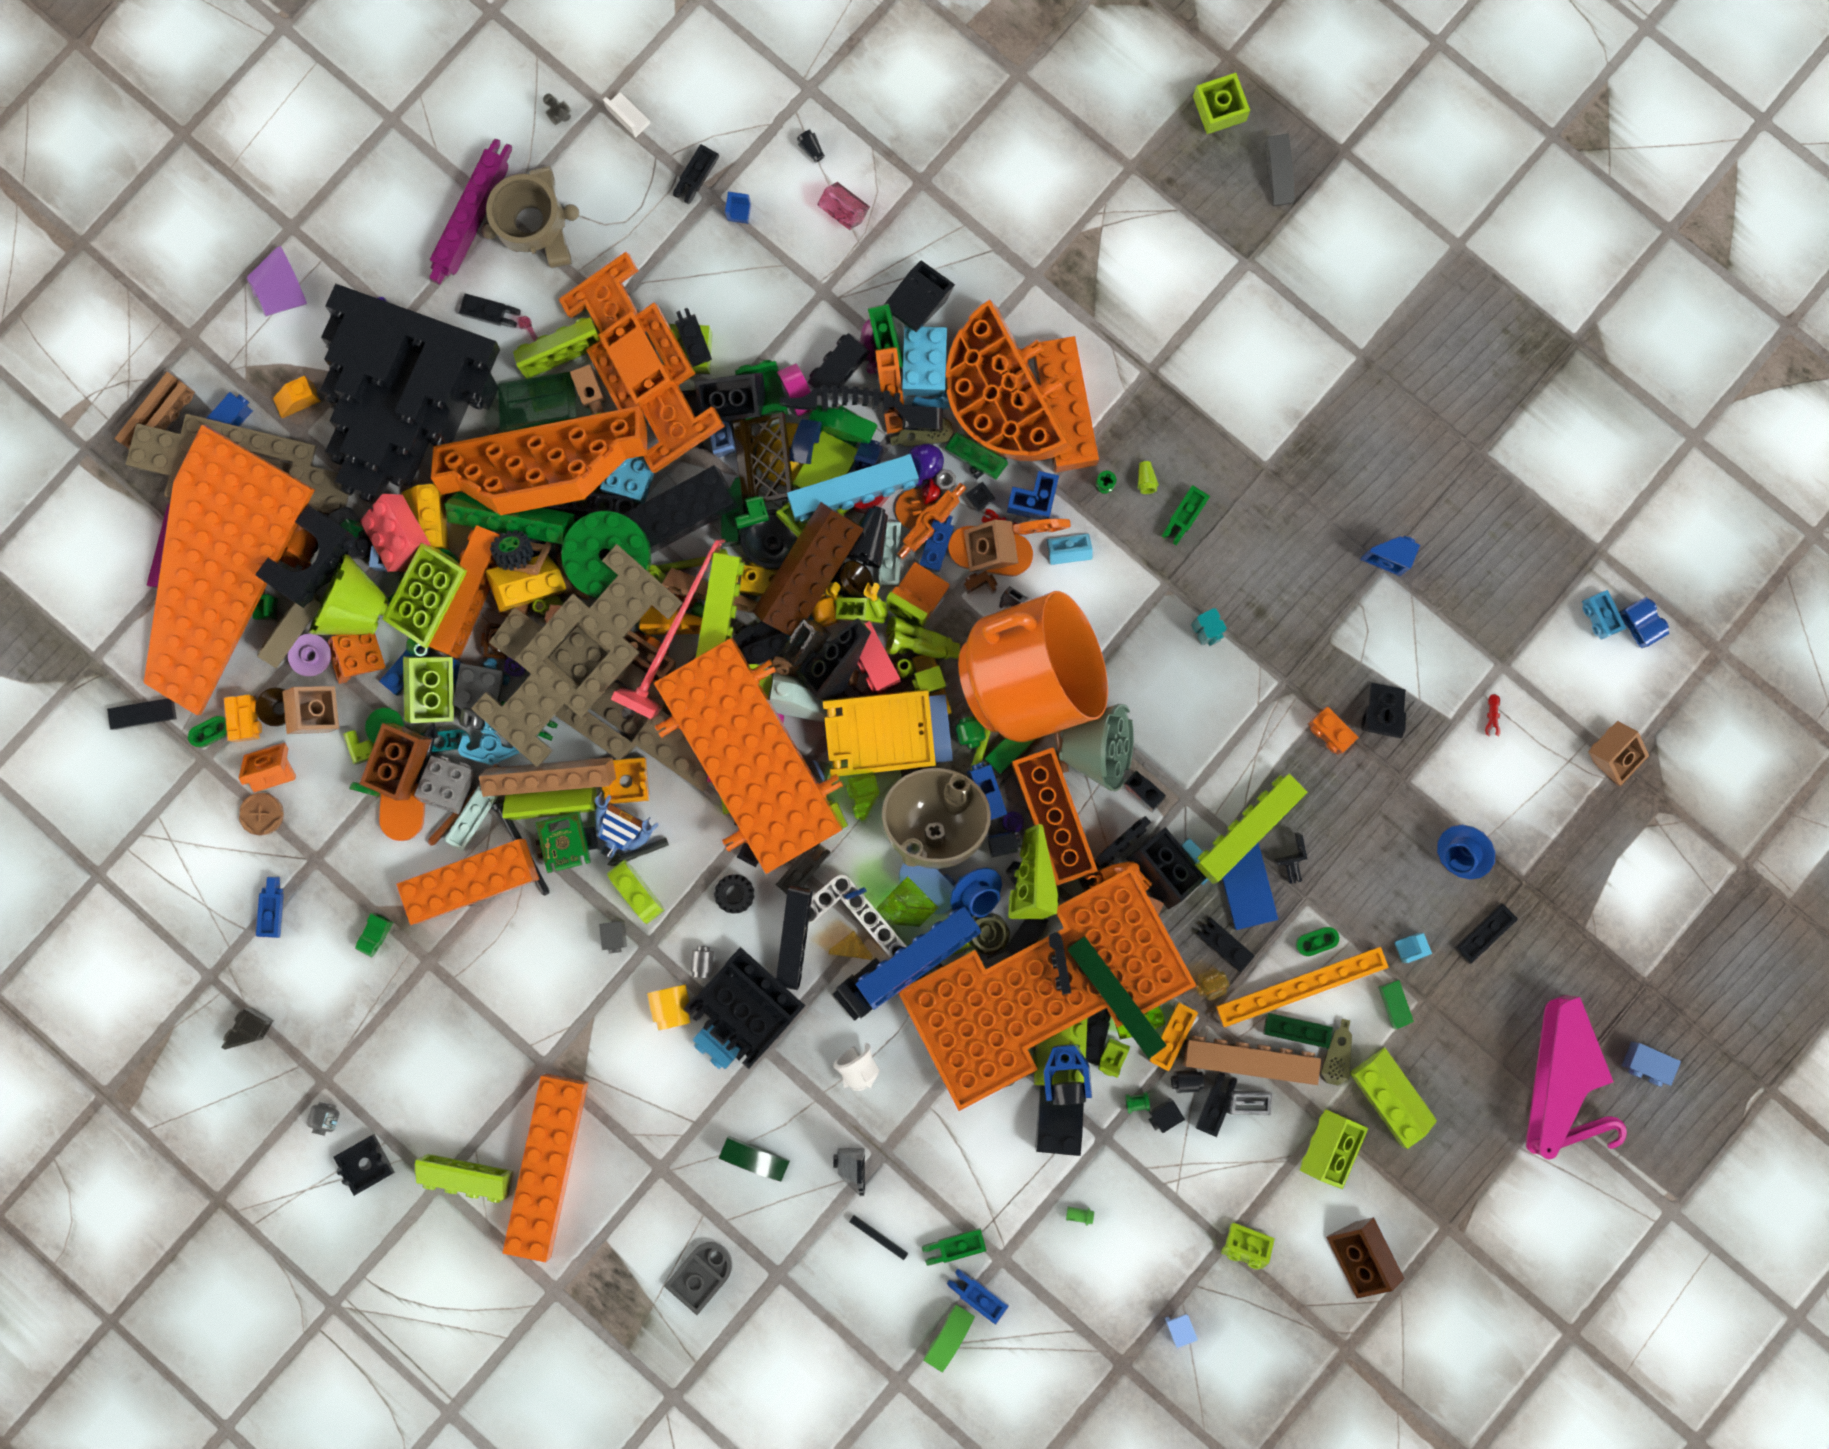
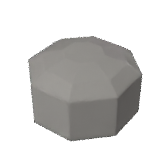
(945, 480)

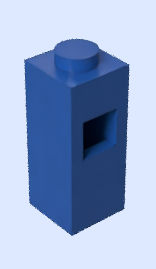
(231, 410)
(985, 779)

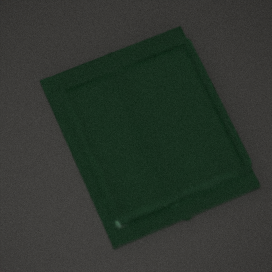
(536, 401)

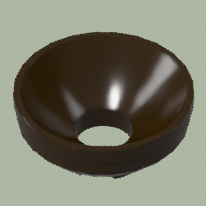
(855, 578)
(266, 707)

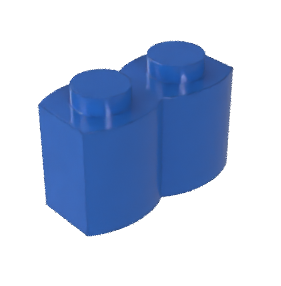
(1644, 622)

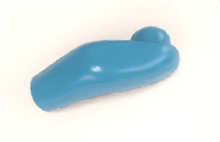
(939, 402)

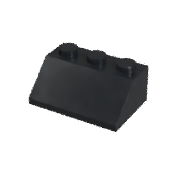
(732, 396)
(1167, 868)

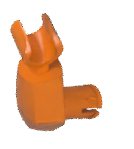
(1112, 870)

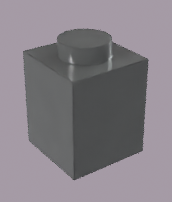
(613, 936)

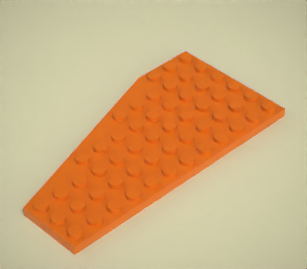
(221, 528)

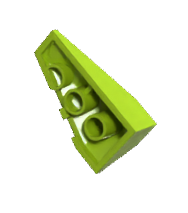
(1035, 887)

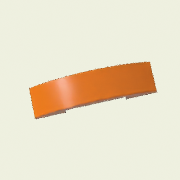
(890, 381)

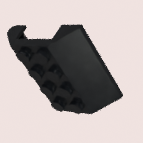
(745, 1007)

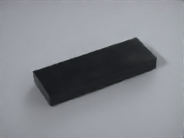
(141, 714)
(1486, 933)

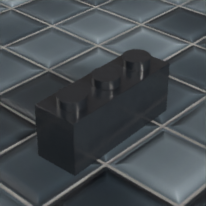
(840, 363)

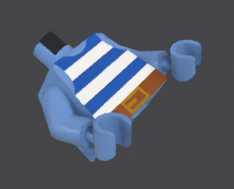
(620, 828)

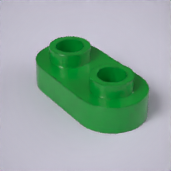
(211, 732)
(1317, 942)

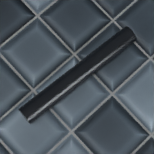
(878, 1237)

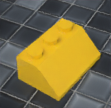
(430, 512)
(518, 588)

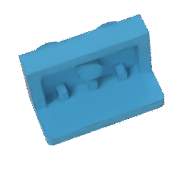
(1603, 615)

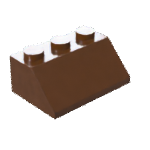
(1365, 1258)

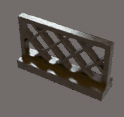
(746, 457)

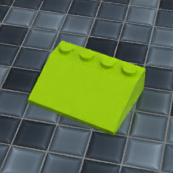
(424, 594)

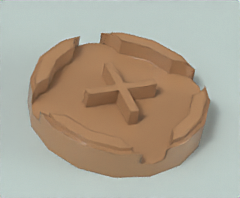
(261, 814)

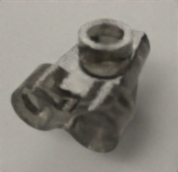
(557, 111)

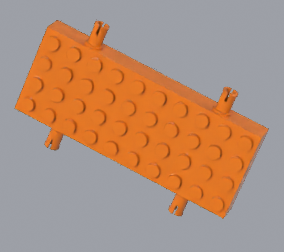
(749, 755)

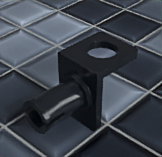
(1292, 861)

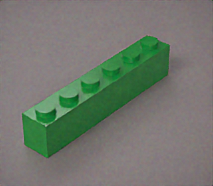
(536, 523)

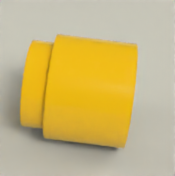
(668, 1007)

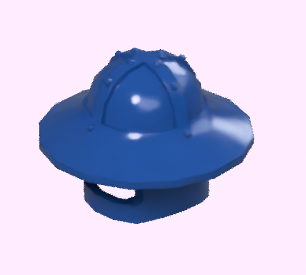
(1466, 851)
(977, 892)

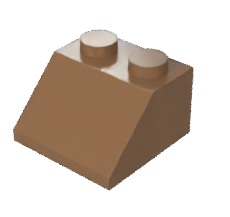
(990, 546)
(1619, 752)

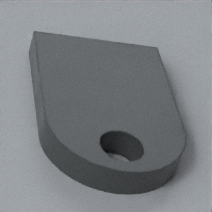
(700, 1276)

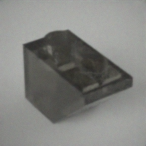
(249, 1028)

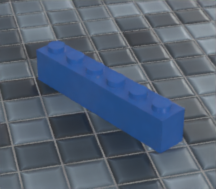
(918, 957)

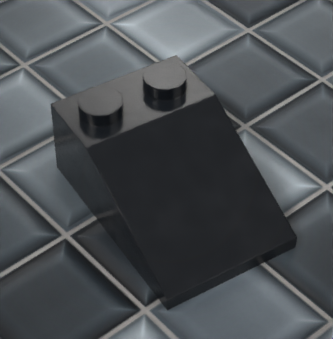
(1059, 1127)

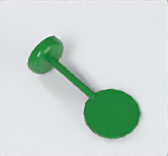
(372, 728)

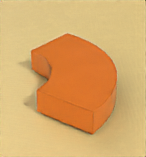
(1039, 526)

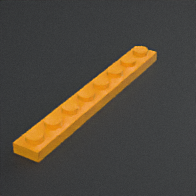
(1301, 987)

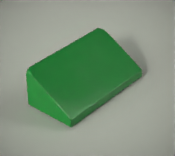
(1396, 1004)

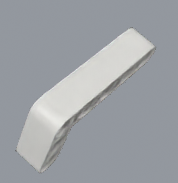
(859, 912)

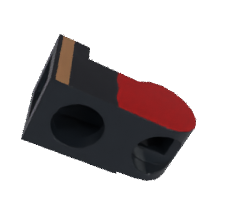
(1145, 791)

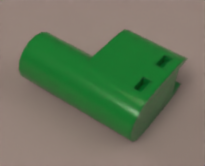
(756, 513)

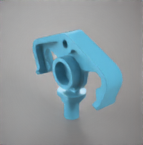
(490, 747)

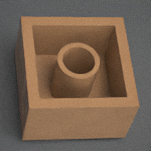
(310, 710)

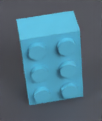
(924, 361)

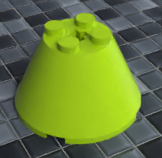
(349, 603)

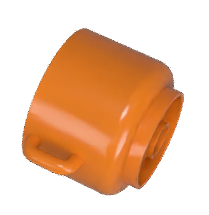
(1034, 669)

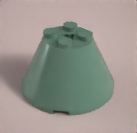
(1101, 747)

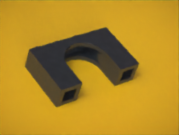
(302, 585)

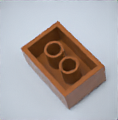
(395, 761)

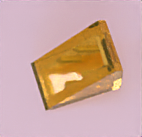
(851, 947)

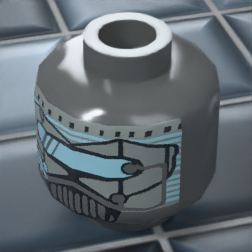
(323, 1118)

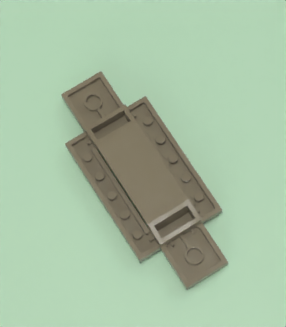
(165, 451)

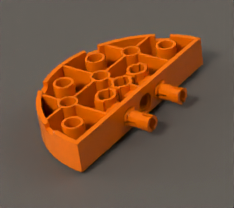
(997, 392)

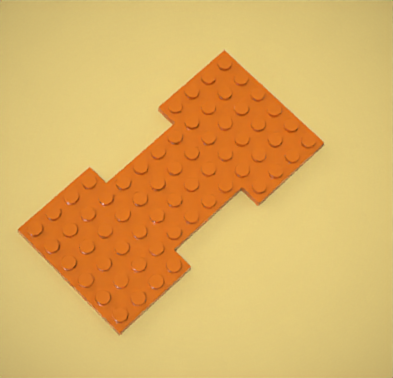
(987, 1019)

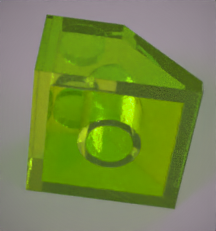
(907, 905)

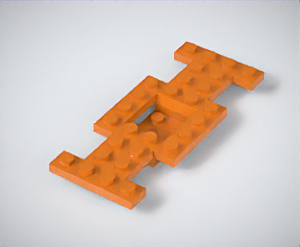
(632, 366)

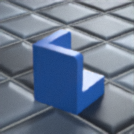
(738, 207)

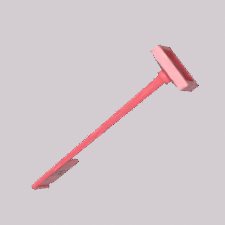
(638, 699)

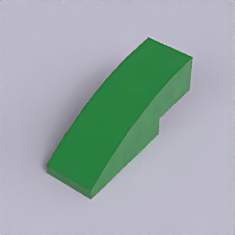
(844, 424)

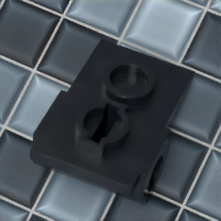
(1385, 711)
(851, 997)

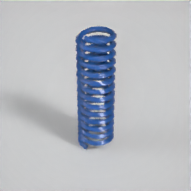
(850, 895)

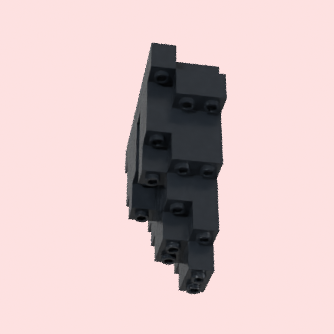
(396, 388)

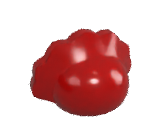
(930, 492)

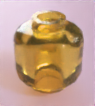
(1212, 984)

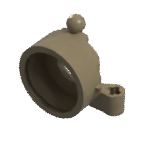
(523, 192)

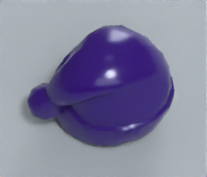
(927, 461)

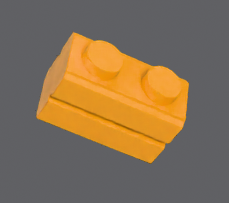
(241, 718)

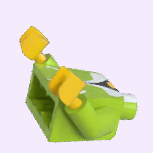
(862, 608)

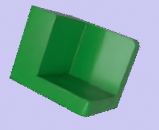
(266, 608)

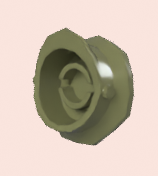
(993, 934)

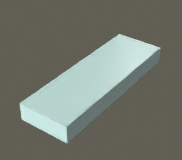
(890, 569)
(469, 819)

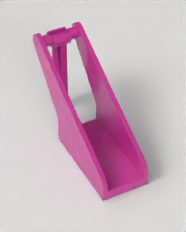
(1566, 1071)

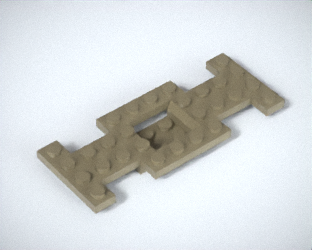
(585, 660)

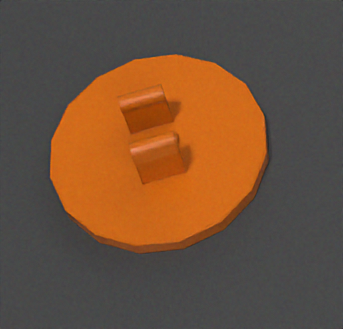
(910, 506)

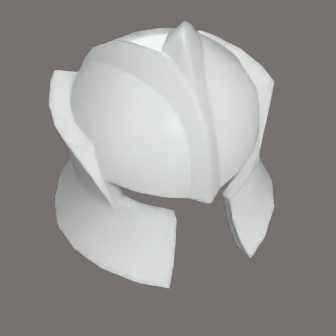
(856, 1070)

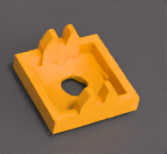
(638, 790)

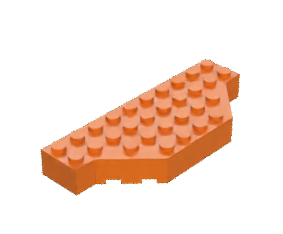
(540, 462)

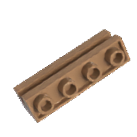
(159, 407)

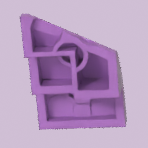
(276, 284)

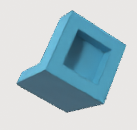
(1413, 947)

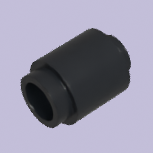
(1187, 1081)

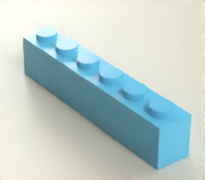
(854, 487)

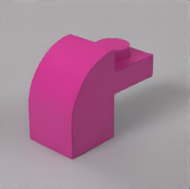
(794, 384)

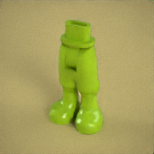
(922, 641)

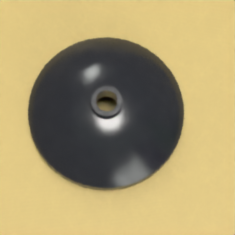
(759, 537)

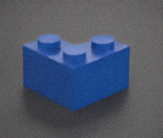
(1035, 503)

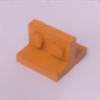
(266, 768)

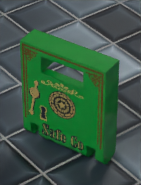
(564, 845)

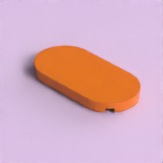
(1024, 550)
(401, 818)

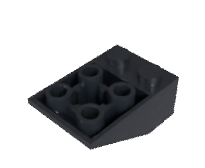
(919, 296)

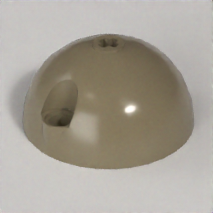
(923, 808)

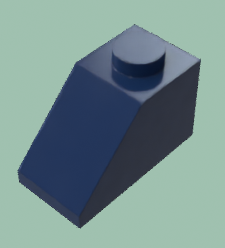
(868, 454)

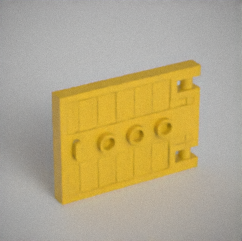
(880, 732)

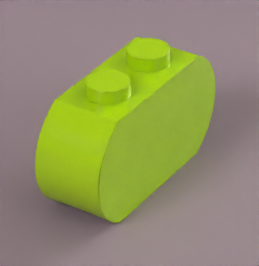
(635, 891)

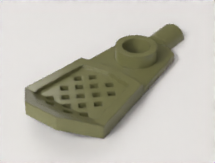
(922, 437)
(1340, 1052)

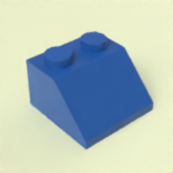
(1394, 555)

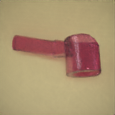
(525, 322)

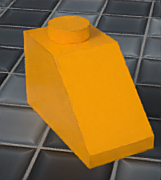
(296, 396)

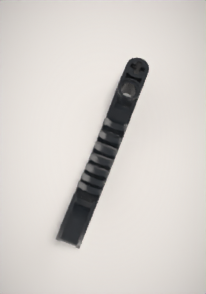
(912, 417)

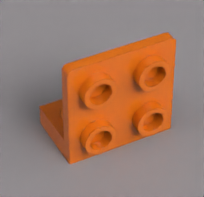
(922, 588)
(355, 655)

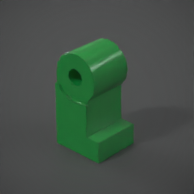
(373, 934)

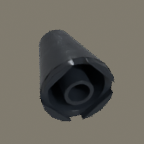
(871, 542)

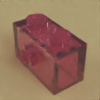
(843, 205)

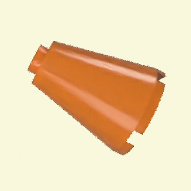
(300, 549)

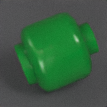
(970, 732)

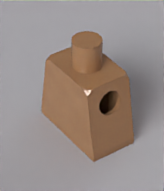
(585, 382)

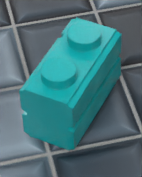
(1209, 627)

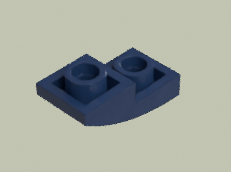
(803, 441)

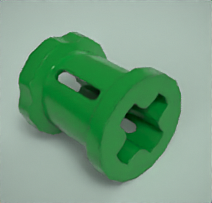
(1100, 480)
(1137, 1102)

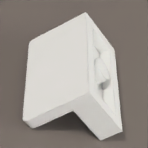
(626, 114)

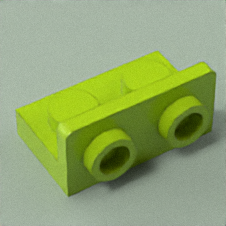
(1248, 1246)

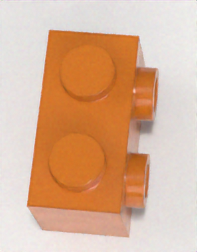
(1332, 731)

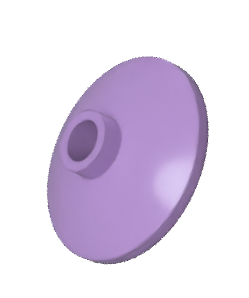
(299, 655)

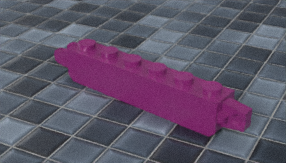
(469, 212)

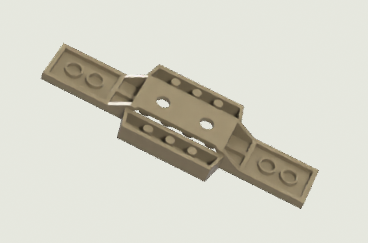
(671, 750)

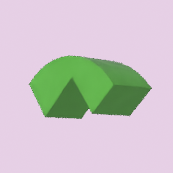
(949, 1339)

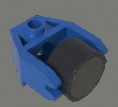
(1067, 1092)

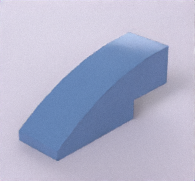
(940, 728)

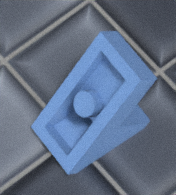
(723, 441)

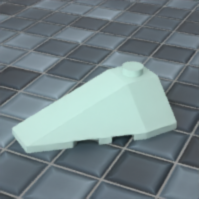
(793, 698)

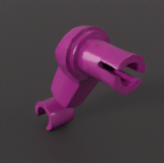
(867, 338)

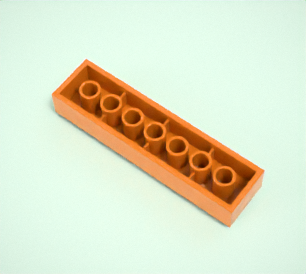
(545, 1167)

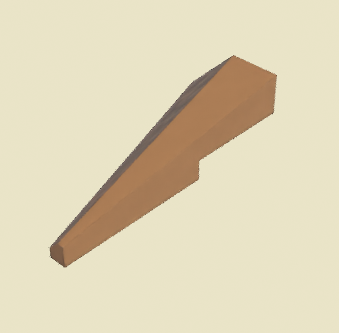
(680, 584)

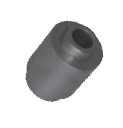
(702, 962)

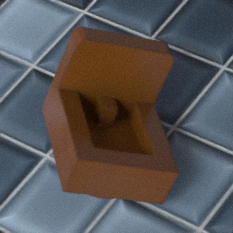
(975, 581)

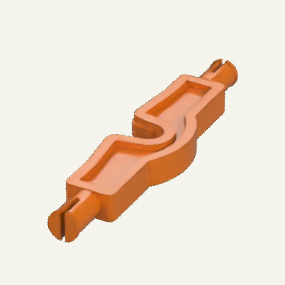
(939, 512)

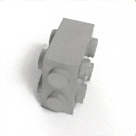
(445, 784)

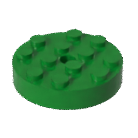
(589, 540)

